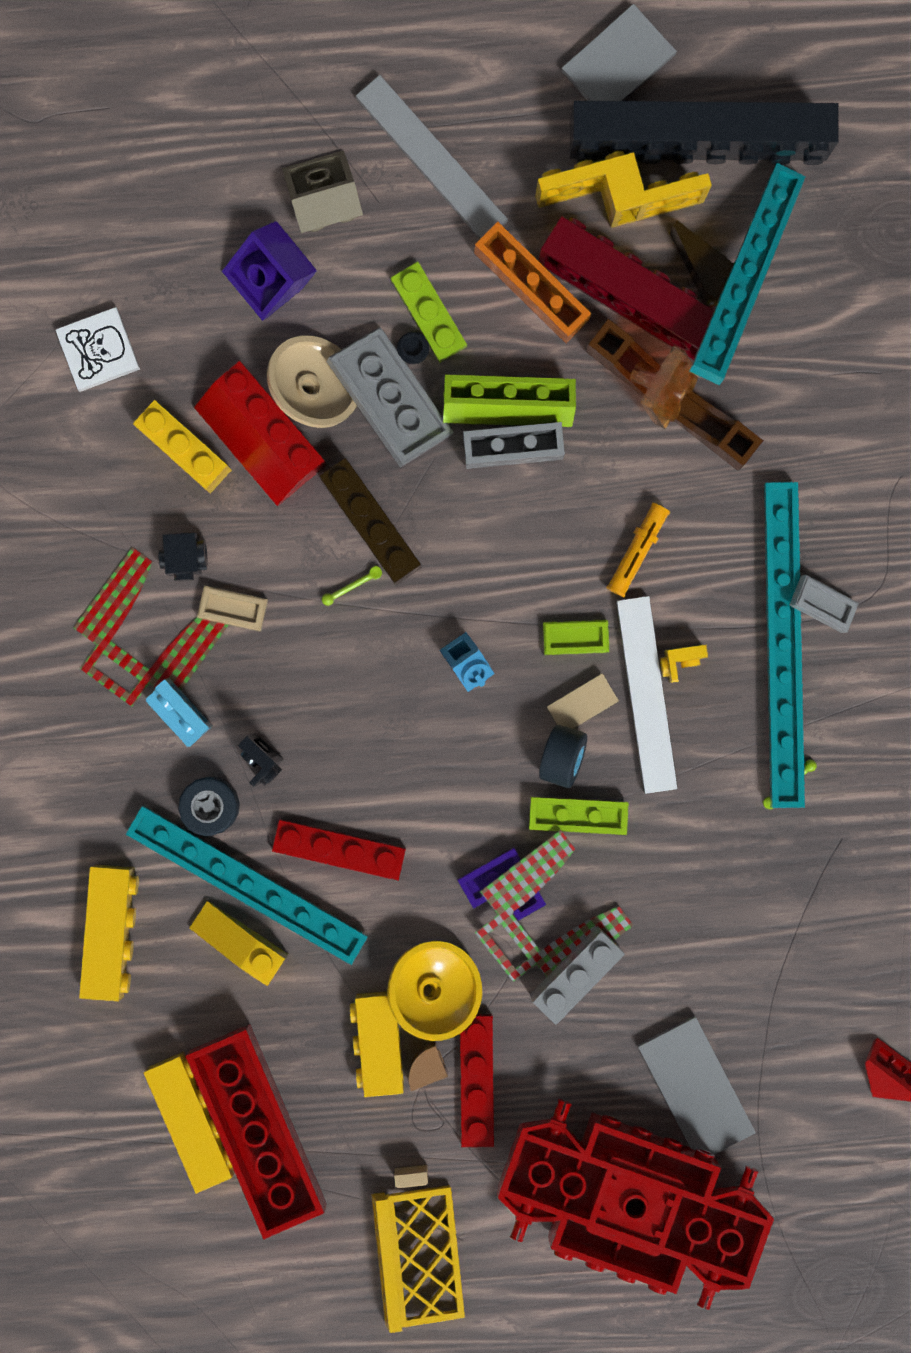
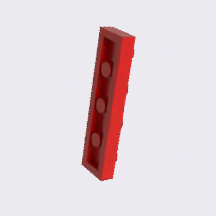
(339, 849)
(477, 1083)

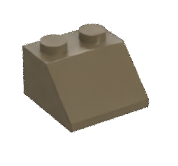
(322, 192)

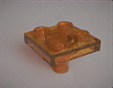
(665, 386)

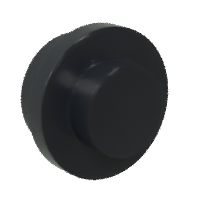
(413, 348)

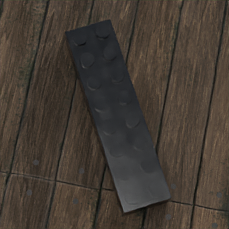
(705, 131)

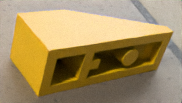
(239, 943)

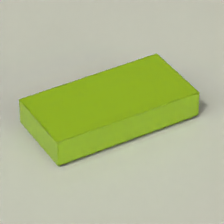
(576, 637)

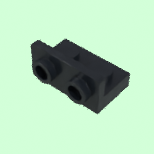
(259, 753)

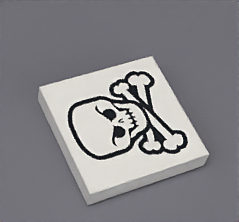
(97, 349)

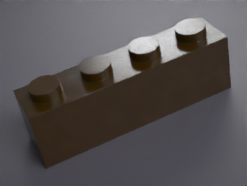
(370, 521)

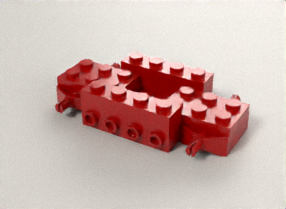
(591, 1181)

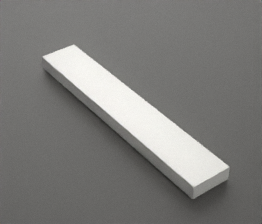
(646, 695)

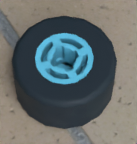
(563, 756)

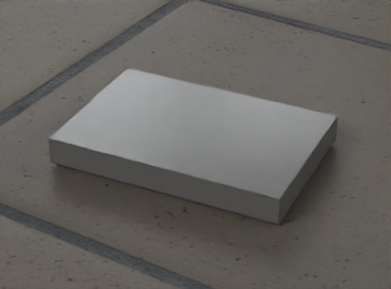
(619, 58)

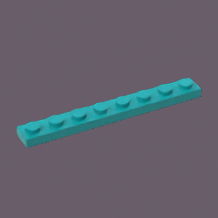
(747, 274)
(247, 885)

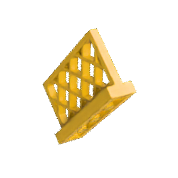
(389, 1258)

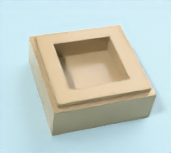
(411, 1176)

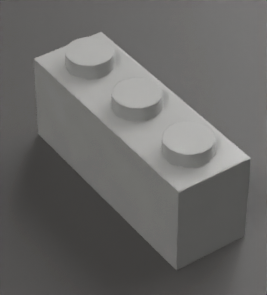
(513, 445)
(576, 975)

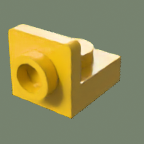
(687, 656)

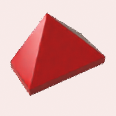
(888, 1073)

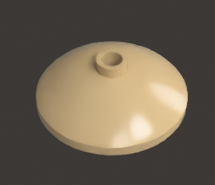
(303, 364)

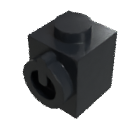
(183, 556)

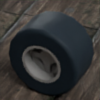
(199, 810)

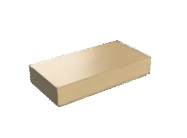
(232, 608)
(583, 703)

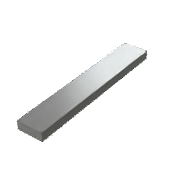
(430, 157)

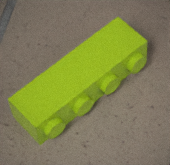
(508, 400)

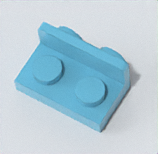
(178, 712)

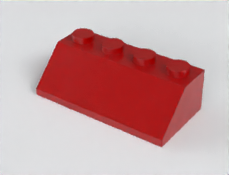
(259, 434)

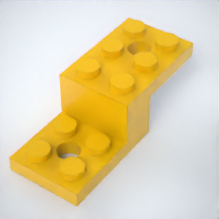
(621, 188)

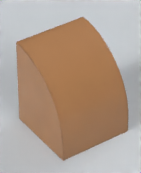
(427, 1067)

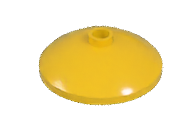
(454, 992)

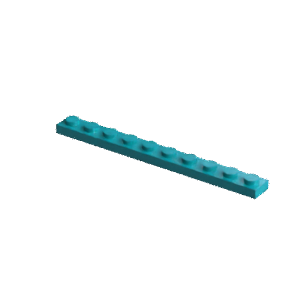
(784, 646)

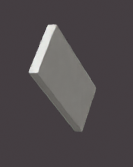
(389, 396)
(696, 1087)

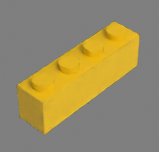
(107, 933)
(189, 1122)

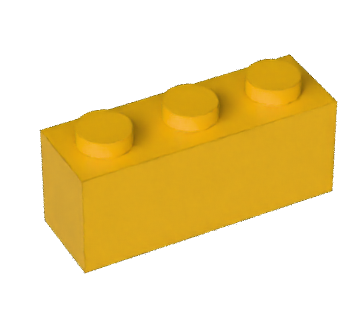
(182, 446)
(377, 1045)

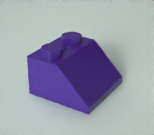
(268, 269)

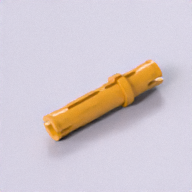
(638, 549)

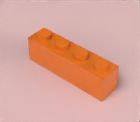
(532, 282)

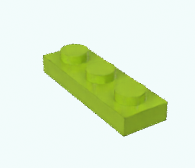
(428, 312)
(578, 815)

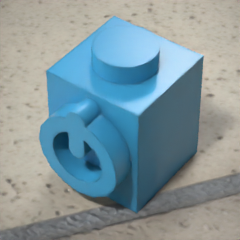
(471, 666)

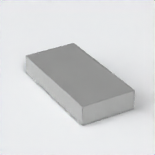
(824, 604)

